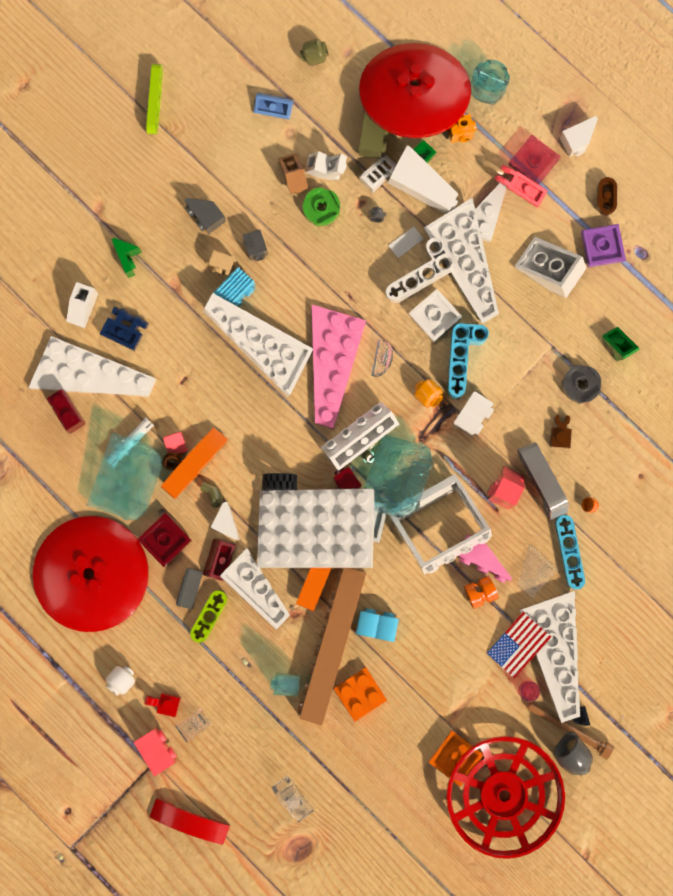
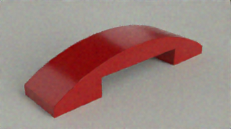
(188, 822)

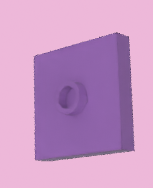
(603, 245)

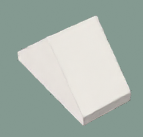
(225, 523)

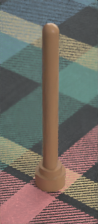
(604, 749)

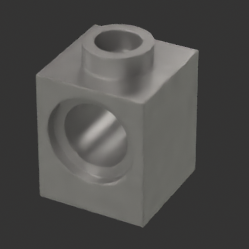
(255, 245)

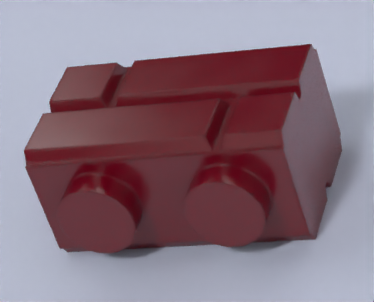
(66, 411)

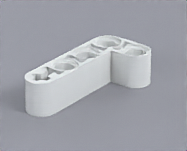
(417, 274)

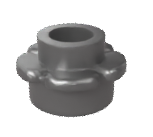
(376, 215)

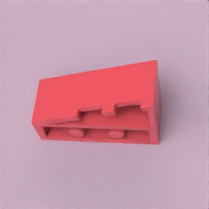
(506, 488)

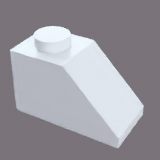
(578, 137)

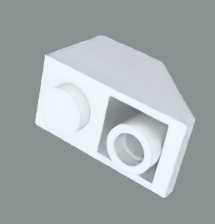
(81, 304)

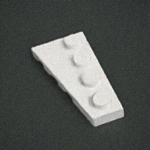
(255, 589)

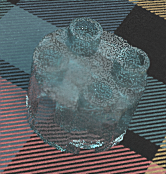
(489, 81)

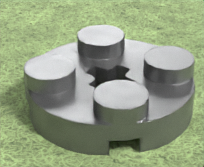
(592, 385)

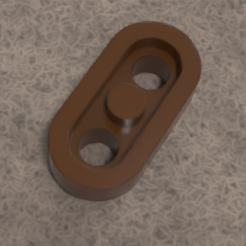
(607, 197)

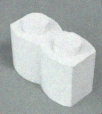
(473, 414)

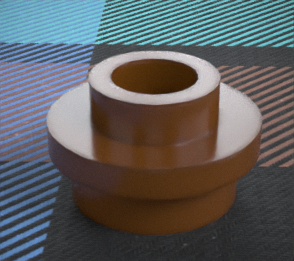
(171, 466)

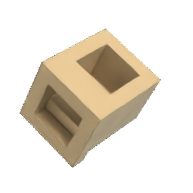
(221, 263)

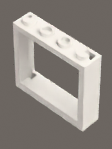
(430, 496)

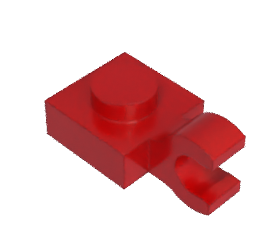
(166, 704)

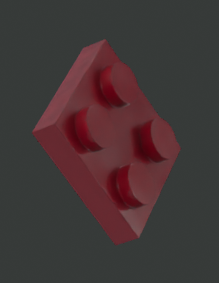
(164, 540)

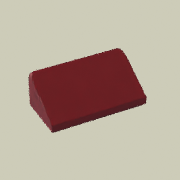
(218, 558)

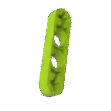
(154, 99)

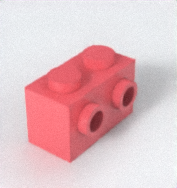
(156, 751)

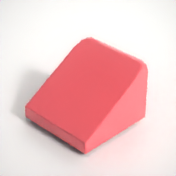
(175, 443)

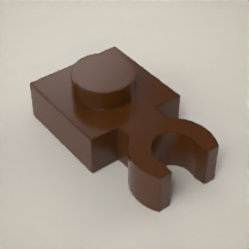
(561, 436)

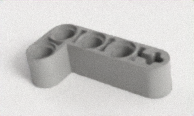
(550, 491)

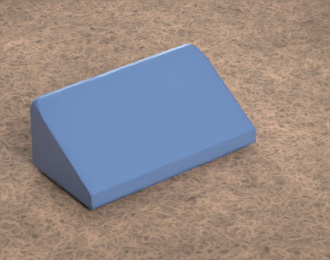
(273, 105)

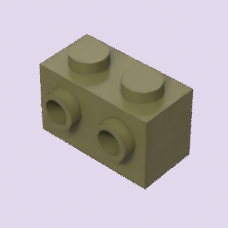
(372, 139)

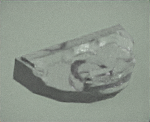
(382, 359)

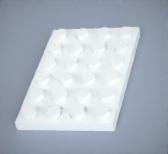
(316, 528)

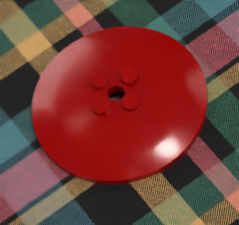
(410, 109)
(118, 577)

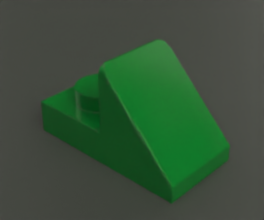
(125, 251)
(619, 343)

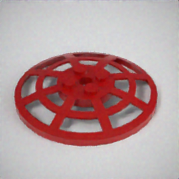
(513, 805)

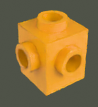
(463, 130)

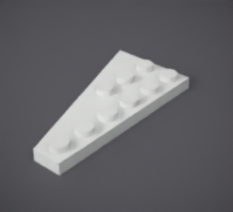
(464, 243)
(267, 347)
(85, 372)
(559, 654)

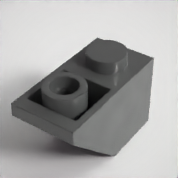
(206, 212)

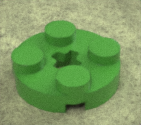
(322, 196)

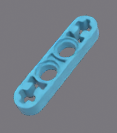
(567, 552)

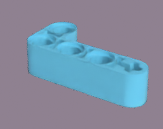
(462, 361)

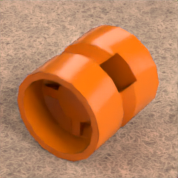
(481, 592)

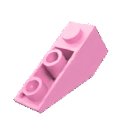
(485, 560)

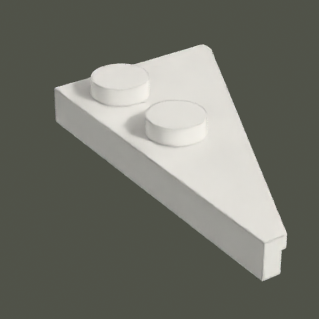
(488, 212)

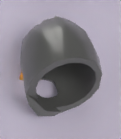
(576, 761)

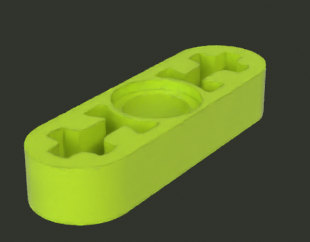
(206, 632)

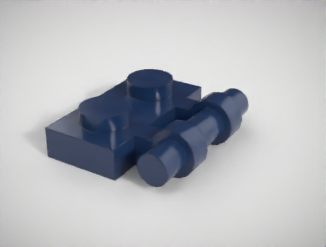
(121, 334)

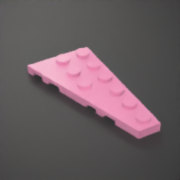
(334, 352)

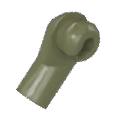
(368, 454)
(215, 494)

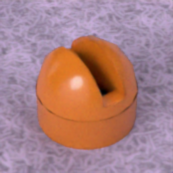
(590, 505)

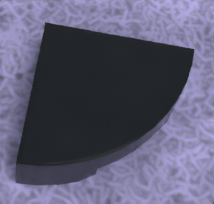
(583, 719)

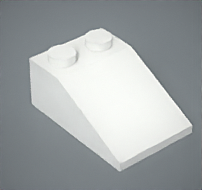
(551, 266)

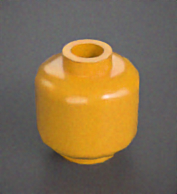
(428, 393)

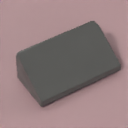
(189, 588)

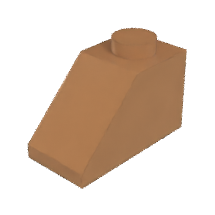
(293, 173)

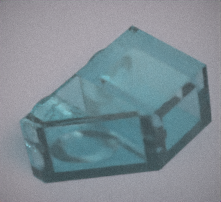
(285, 684)

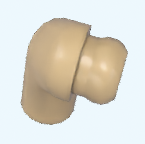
(493, 169)

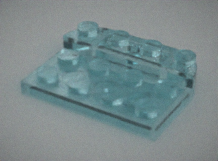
(399, 476)
(126, 478)

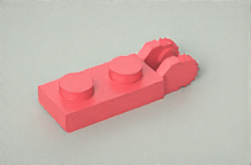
(522, 186)

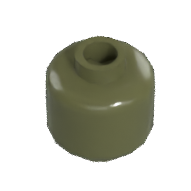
(314, 52)

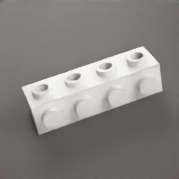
(359, 435)

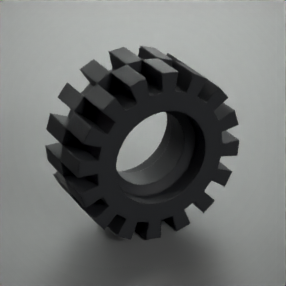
(279, 481)

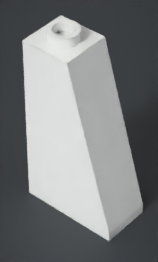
(423, 182)

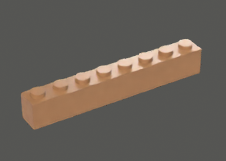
(332, 646)

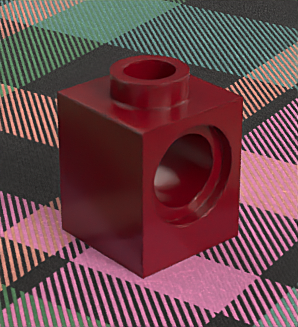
(346, 479)

